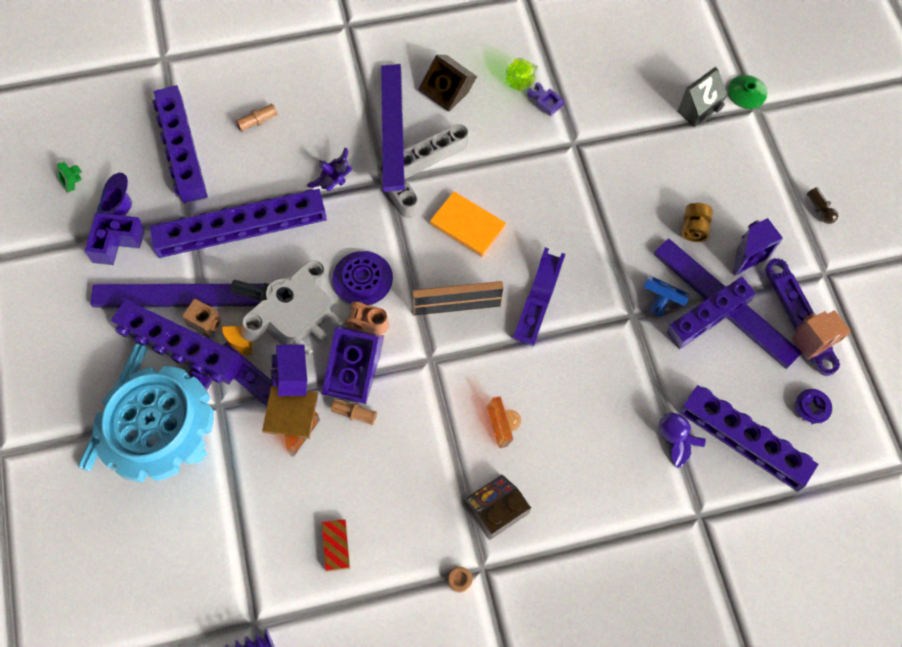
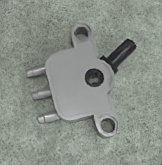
(295, 317)

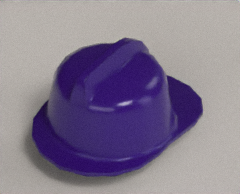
(114, 196)

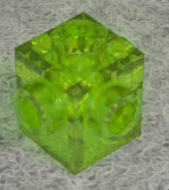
(521, 74)

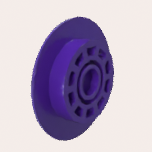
(361, 270)

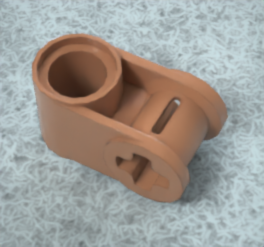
(363, 318)

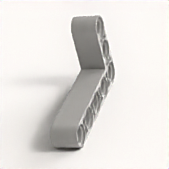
(417, 163)

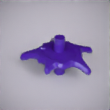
(332, 173)

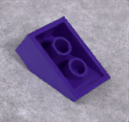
(352, 364)

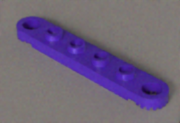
(797, 308)

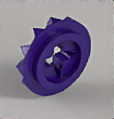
(820, 400)

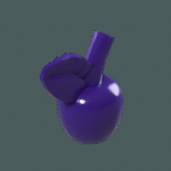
(676, 431)

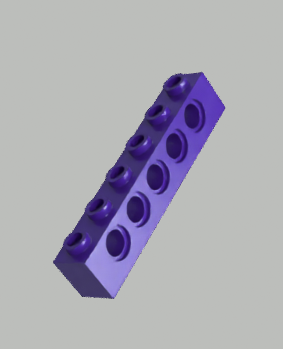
(177, 130)
(131, 314)
(753, 450)

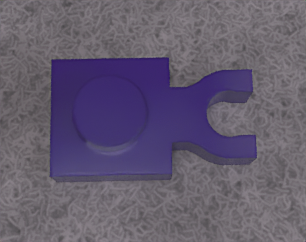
(546, 100)

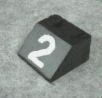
(703, 98)

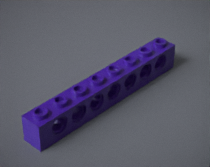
(230, 231)

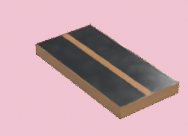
(457, 298)

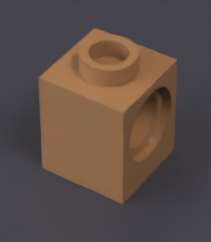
(198, 310)

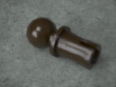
(828, 215)

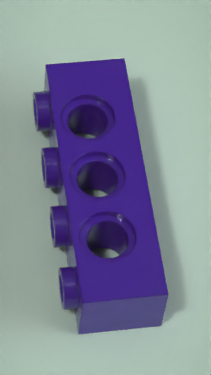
(710, 312)

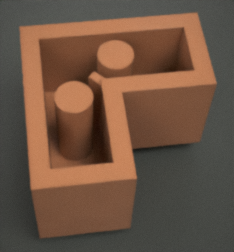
(820, 333)

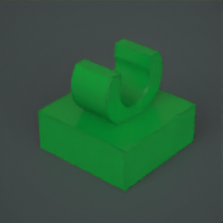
(68, 176)

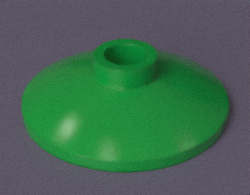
(747, 92)

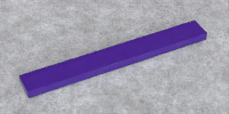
(392, 128)
(169, 295)
(745, 318)

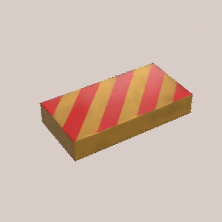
(335, 545)

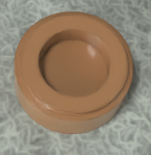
(459, 579)

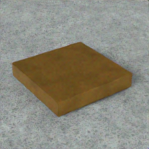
(290, 414)

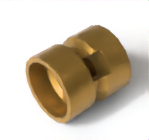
(697, 222)

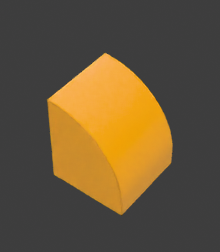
(235, 340)

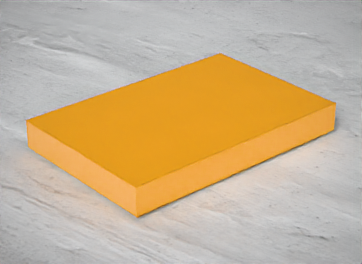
(467, 223)

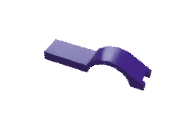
(538, 298)

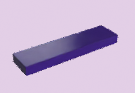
(252, 379)

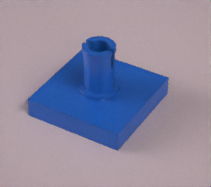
(664, 293)

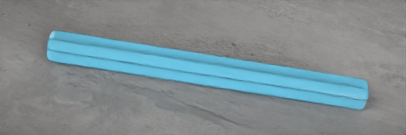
(132, 365)

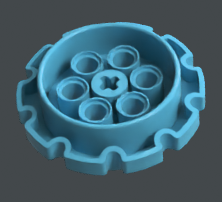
(153, 424)

